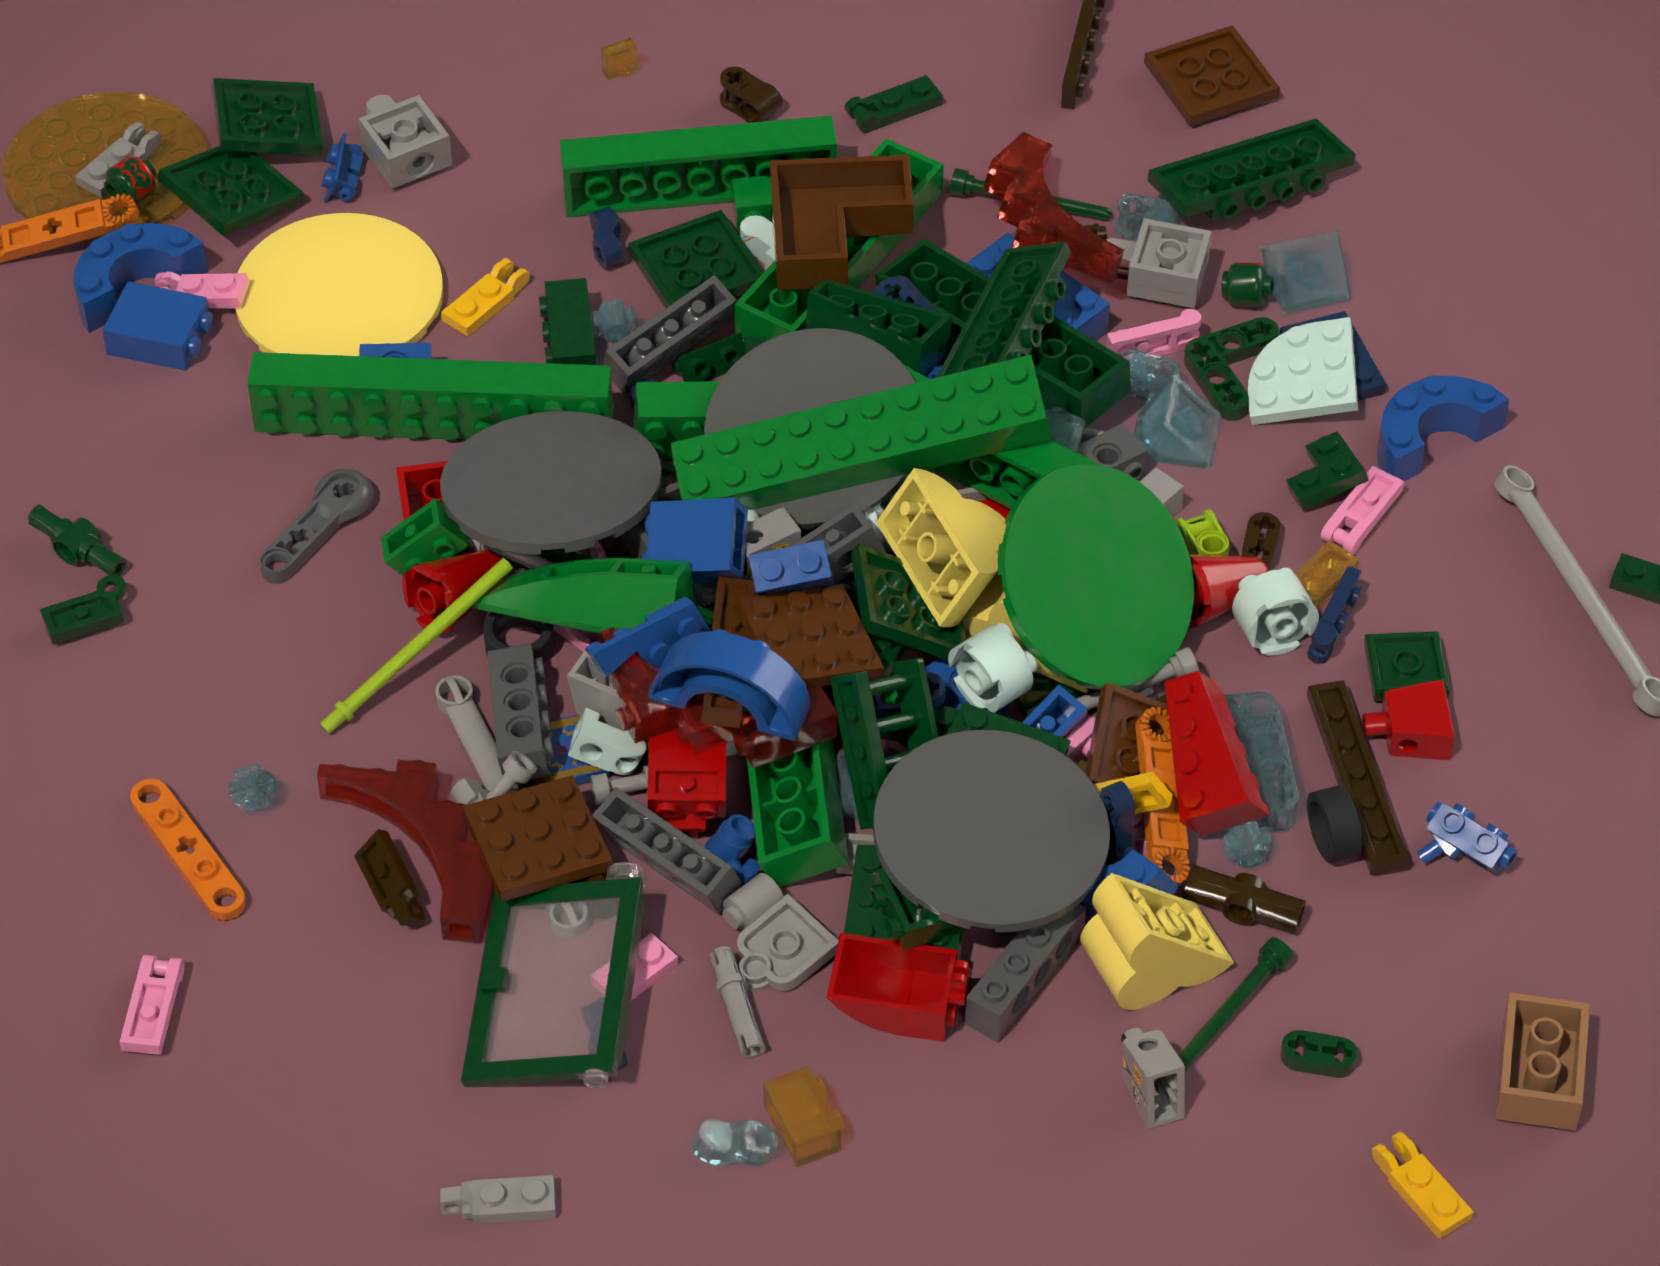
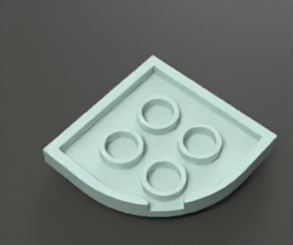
(1305, 373)

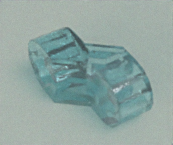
(734, 1142)

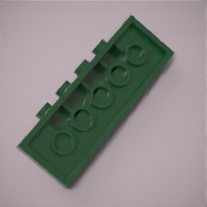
(1252, 171)
(1011, 308)

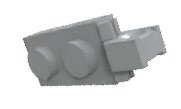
(501, 1199)

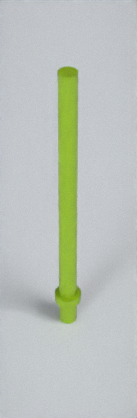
(345, 709)

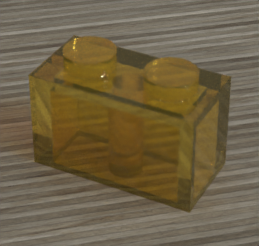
(803, 1116)

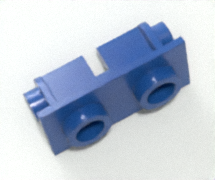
(342, 176)

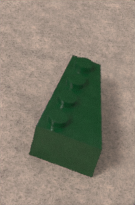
(908, 331)

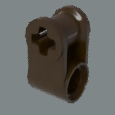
(748, 95)

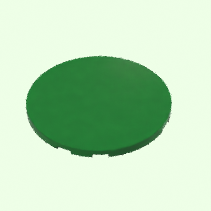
(1096, 576)

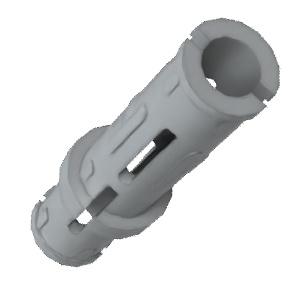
(733, 990)

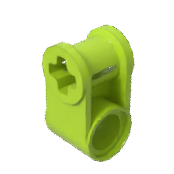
(1203, 534)

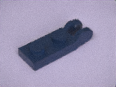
(1334, 616)

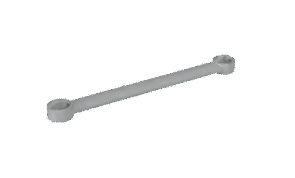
(1516, 487)
(470, 728)

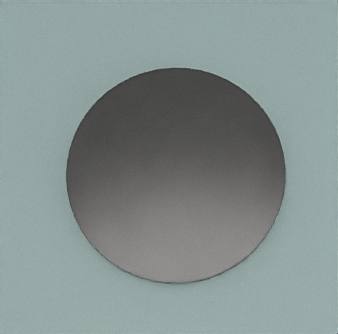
(803, 373)
(551, 482)
(991, 830)

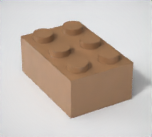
(1542, 1061)

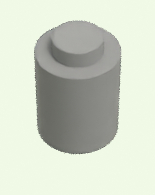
(751, 901)

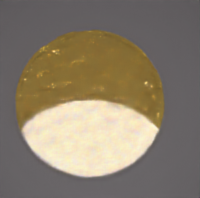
(71, 134)

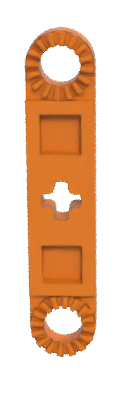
(74, 224)
(1163, 831)
(201, 869)

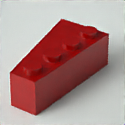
(1208, 758)

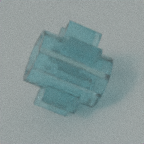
(614, 320)
(252, 788)
(1247, 844)

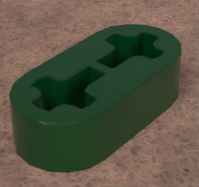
(1319, 1053)

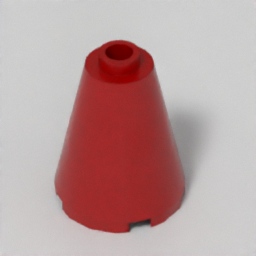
(440, 582)
(1217, 583)

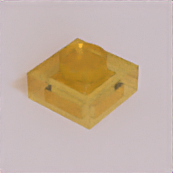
(619, 58)

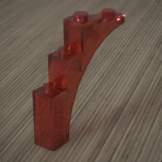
(1028, 204)
(650, 718)
(437, 827)

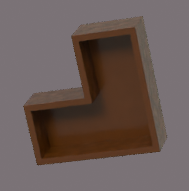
(825, 202)

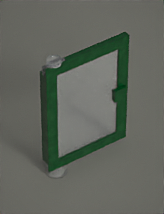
(557, 983)

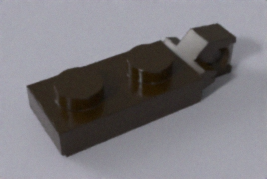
(390, 880)

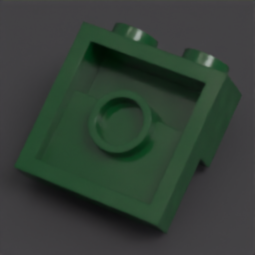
(905, 920)

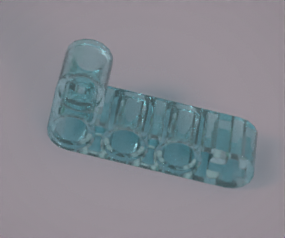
(1265, 743)

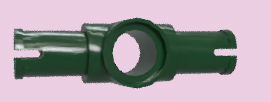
(76, 541)

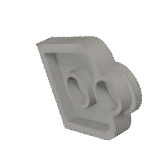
(783, 947)

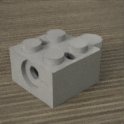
(403, 139)
(1165, 262)

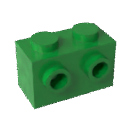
(423, 538)

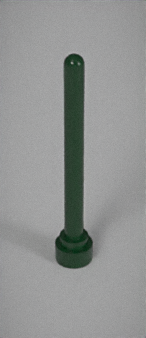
(965, 183)
(1273, 957)

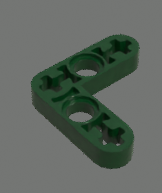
(1252, 338)

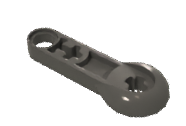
(318, 522)

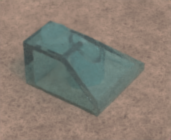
(1307, 270)
(1178, 426)

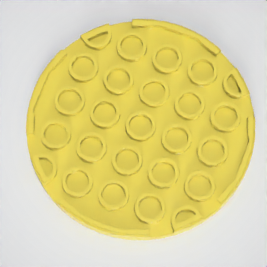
(339, 286)

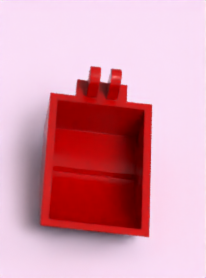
(684, 785)
(898, 989)

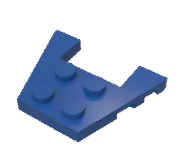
(650, 639)

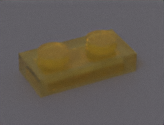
(1324, 571)

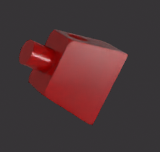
(1414, 722)

